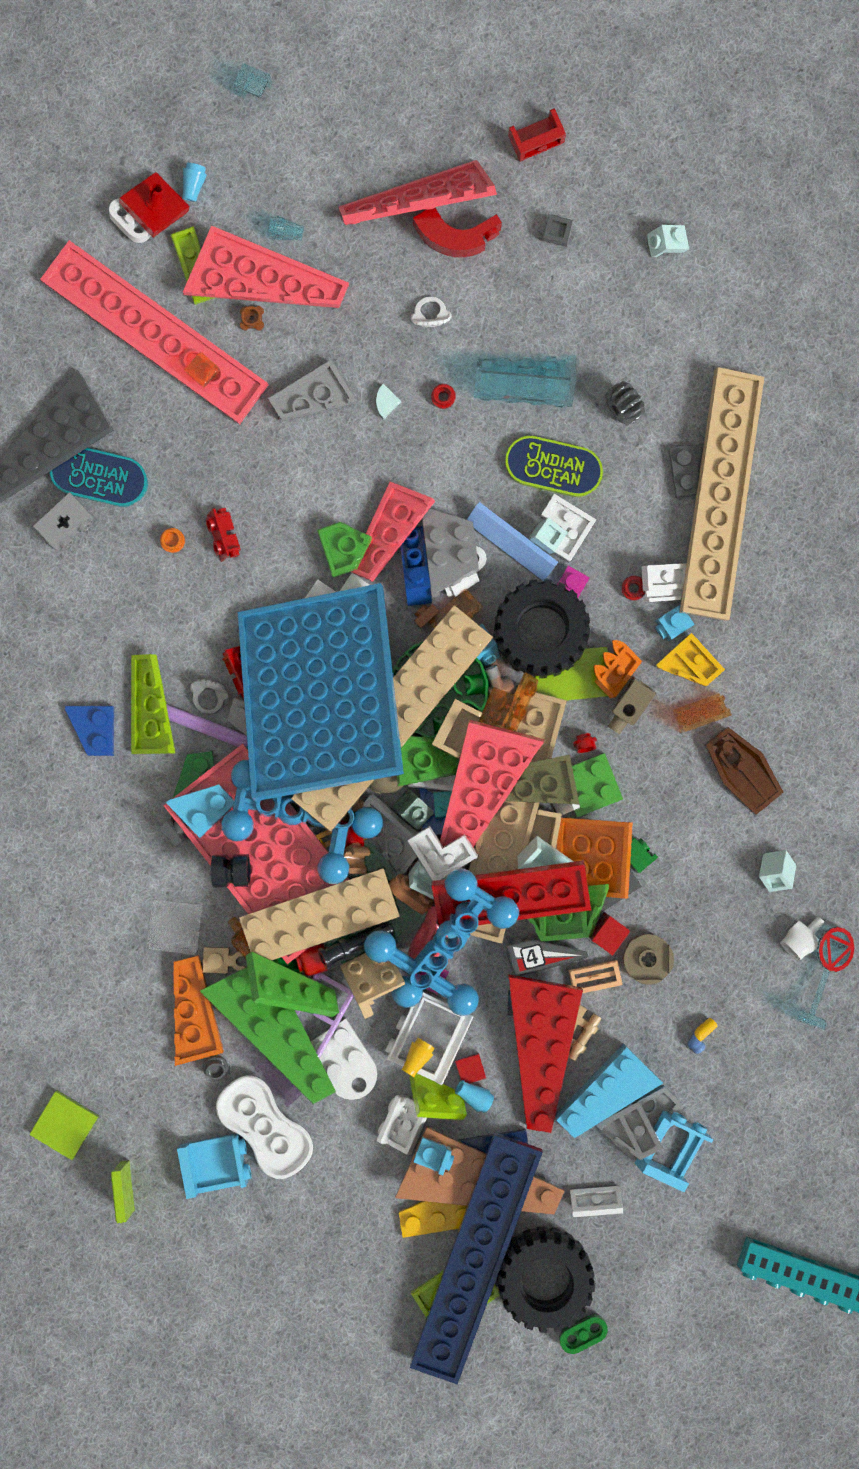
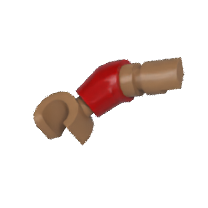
(354, 847)

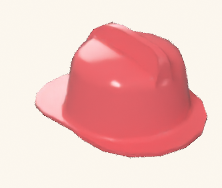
(424, 934)

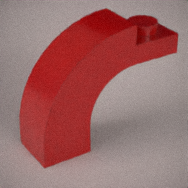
(454, 241)

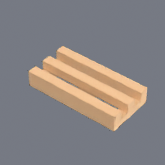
(616, 973)

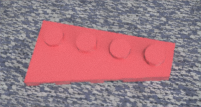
(391, 525)

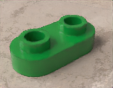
(585, 1336)

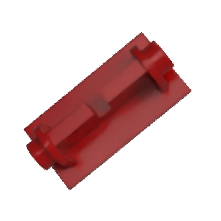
(223, 544)
(232, 660)

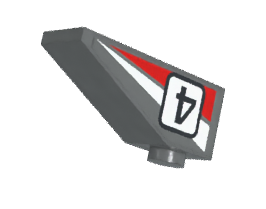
(535, 956)

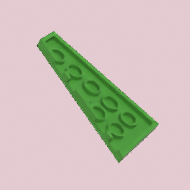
(274, 1033)

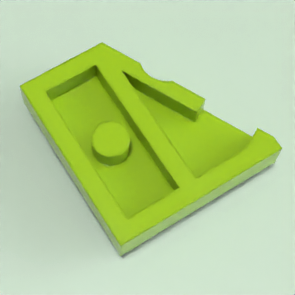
(436, 1100)

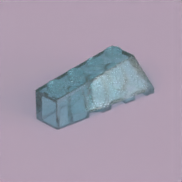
(527, 380)

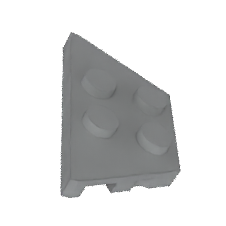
(449, 549)

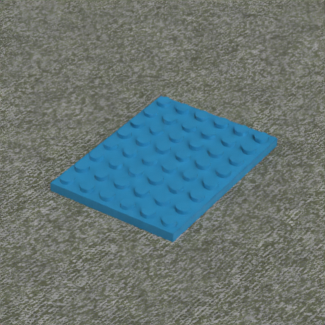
(319, 693)

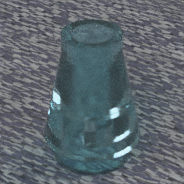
(284, 229)

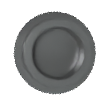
(215, 1067)

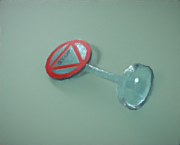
(834, 953)

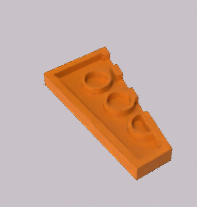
(194, 1016)

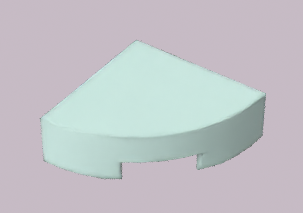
(386, 401)

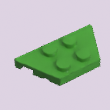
(572, 924)

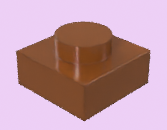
(424, 614)

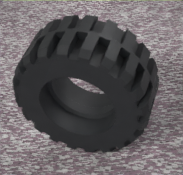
(548, 596)
(551, 1312)

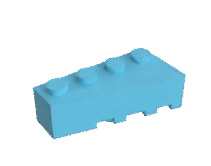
(610, 1089)

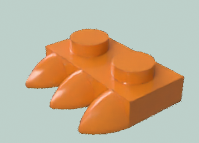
(617, 668)

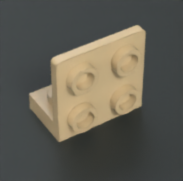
(370, 980)

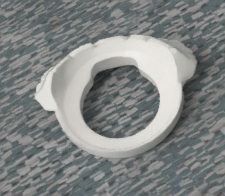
(443, 316)

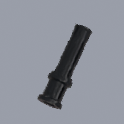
(345, 948)

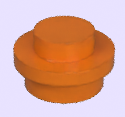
(172, 540)

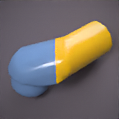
(699, 1034)

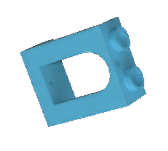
(675, 1175)

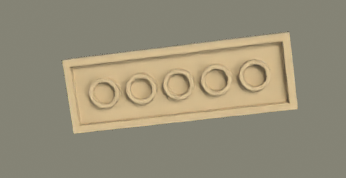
(320, 916)

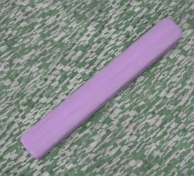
(206, 727)

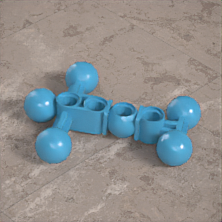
(333, 866)
(461, 998)

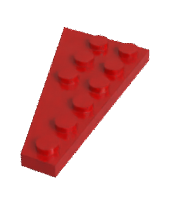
(543, 1033)

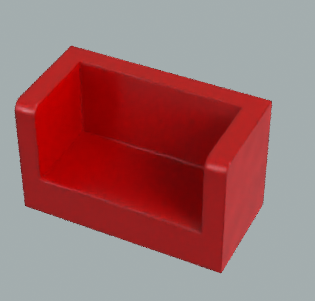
(537, 136)
(609, 933)

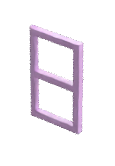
(333, 1023)

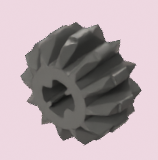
(625, 403)

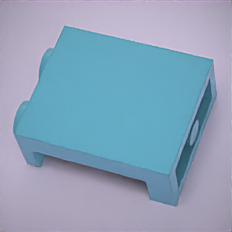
(213, 1164)

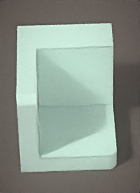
(547, 535)
(777, 871)

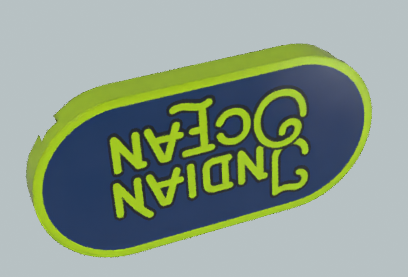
(553, 466)

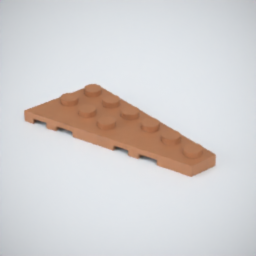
(458, 1183)

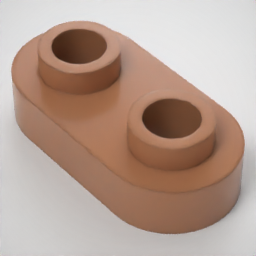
(400, 888)

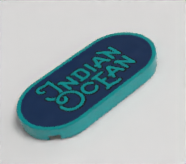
(102, 478)

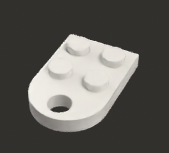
(345, 1060)

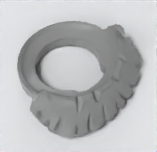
(198, 686)

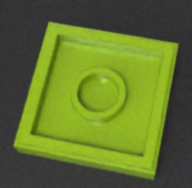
(64, 1125)
(122, 1192)

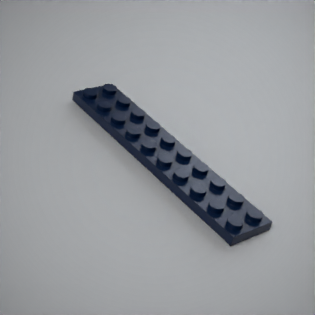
(476, 1258)

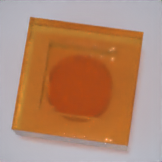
(202, 369)

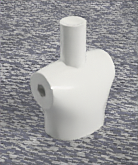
(802, 939)

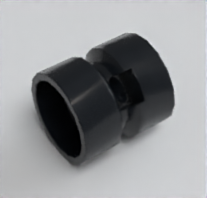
(230, 870)

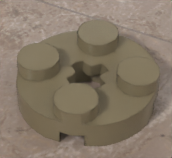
(637, 968)

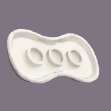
(277, 1142)

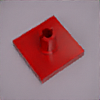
(154, 204)

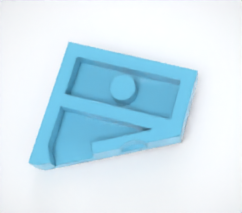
(202, 808)

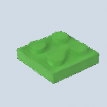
(595, 785)

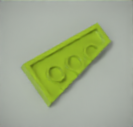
(149, 712)

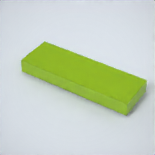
(188, 249)

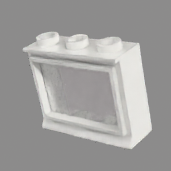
(437, 1026)

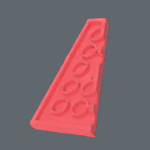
(246, 271)

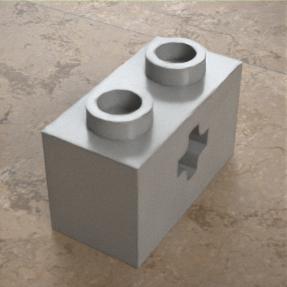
(51, 524)

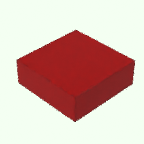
(470, 1068)

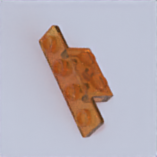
(506, 709)

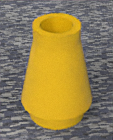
(417, 1057)

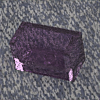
(279, 1081)

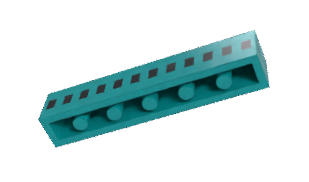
(799, 1274)

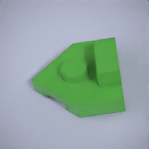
(343, 547)

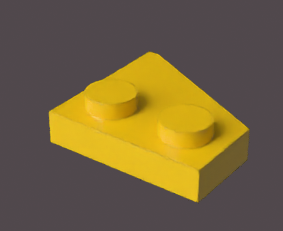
(691, 662)

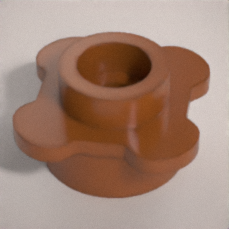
(246, 313)

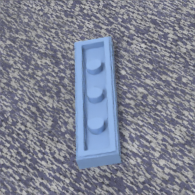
(512, 541)

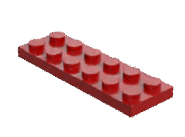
(535, 890)

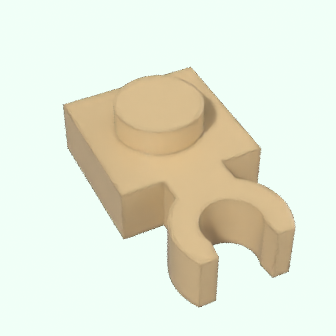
(218, 960)

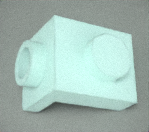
(667, 240)

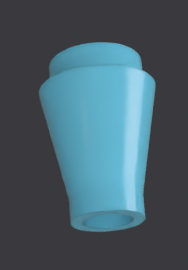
(193, 179)
(477, 1097)

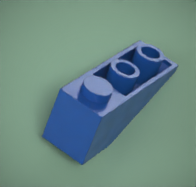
(416, 568)

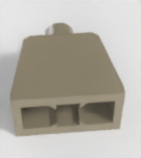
(635, 694)

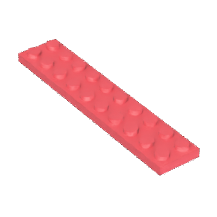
(151, 330)

